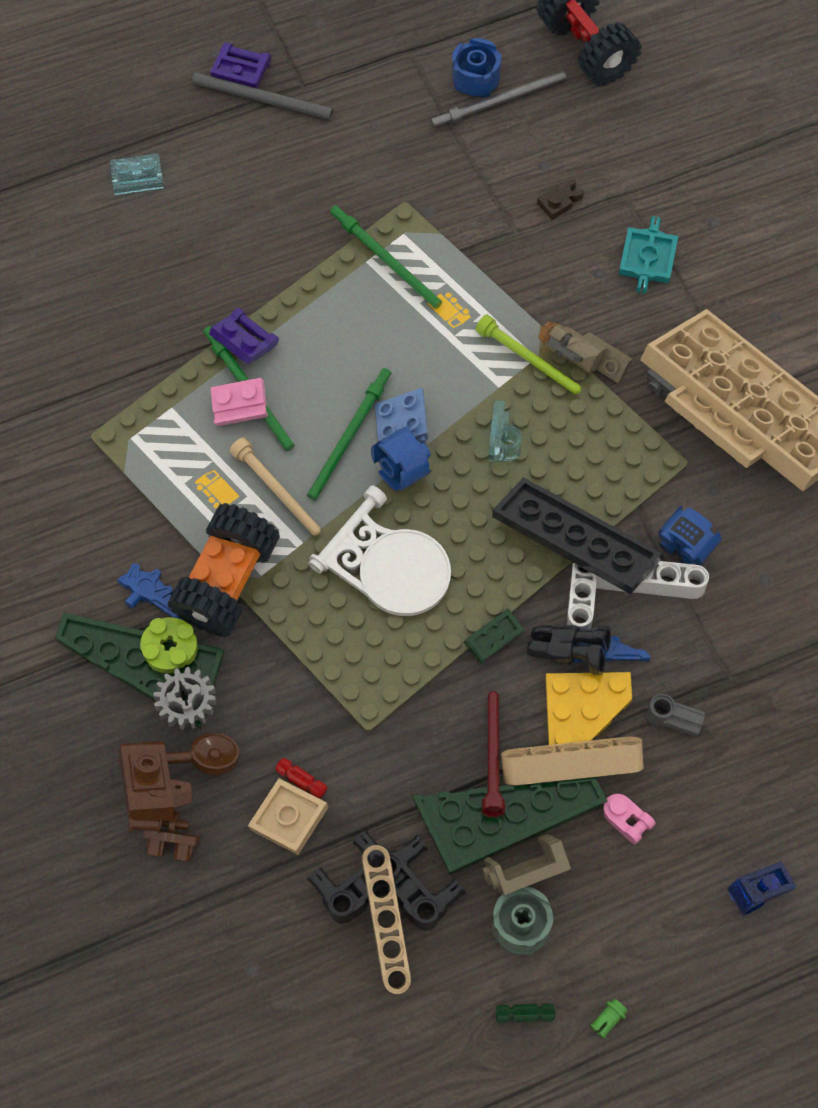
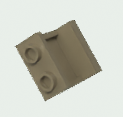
(531, 871)

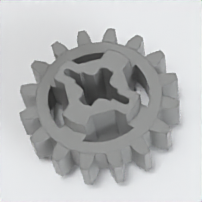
(172, 701)

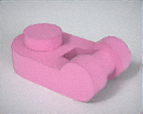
(620, 810)

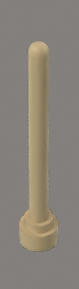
(243, 451)

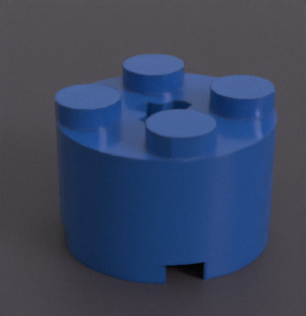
(476, 67)
(401, 459)

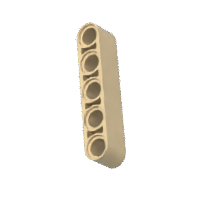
(572, 760)
(393, 932)

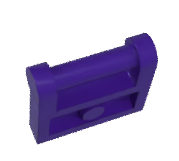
(239, 70)
(240, 341)

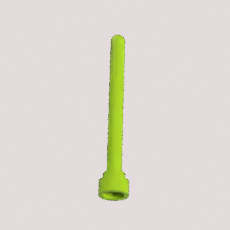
(488, 328)

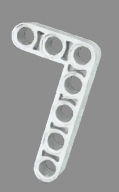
(652, 584)

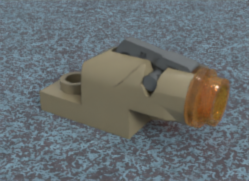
(585, 351)

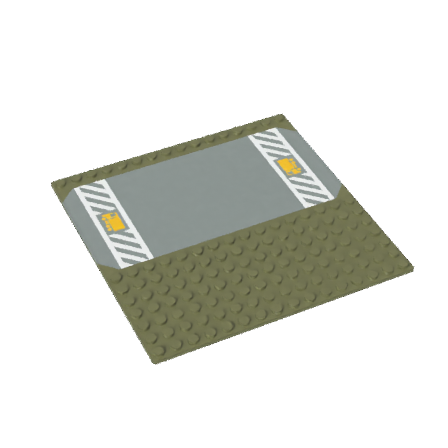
(333, 342)

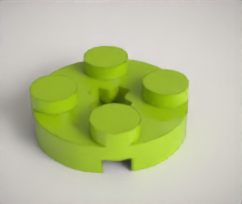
(168, 629)

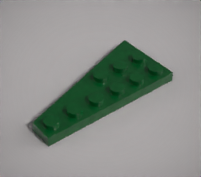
(119, 653)
(467, 836)

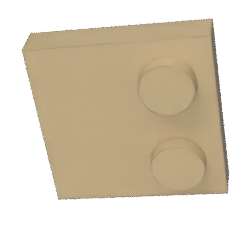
(288, 816)

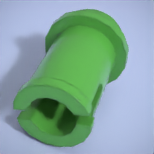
(609, 1017)

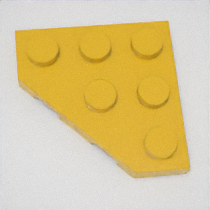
(584, 704)

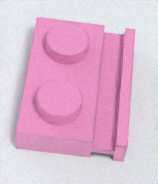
(239, 402)

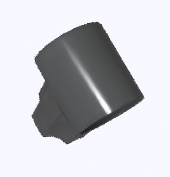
(678, 716)

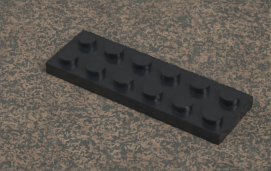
(577, 535)

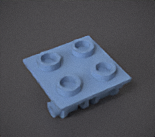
(401, 412)

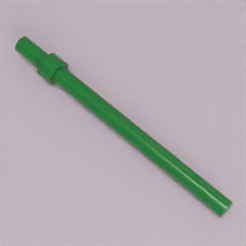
(351, 225)
(222, 352)
(373, 394)

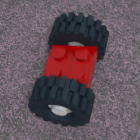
(605, 51)

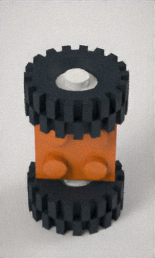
(212, 589)

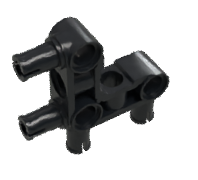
(409, 890)

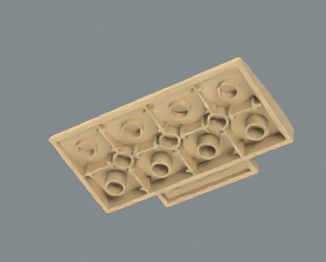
(738, 397)

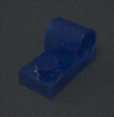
(760, 886)

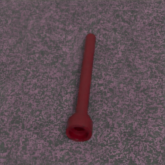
(493, 804)

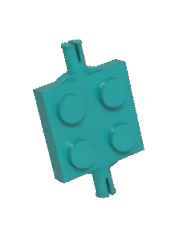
(648, 255)

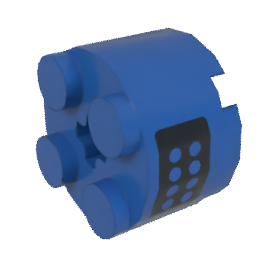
(688, 536)

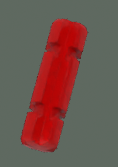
(301, 778)

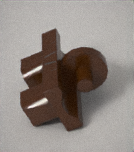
(184, 842)

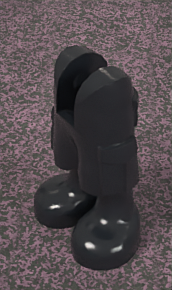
(562, 645)

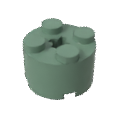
(514, 906)

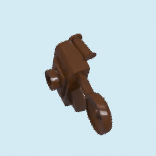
(147, 782)

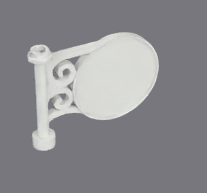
(400, 569)

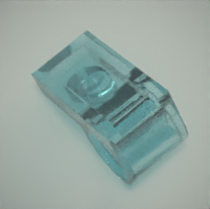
(501, 433)

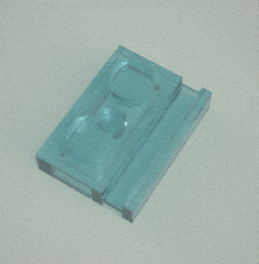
(136, 174)

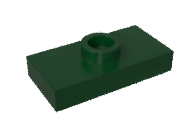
(494, 636)

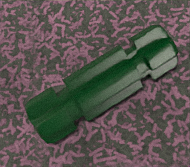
(525, 1013)

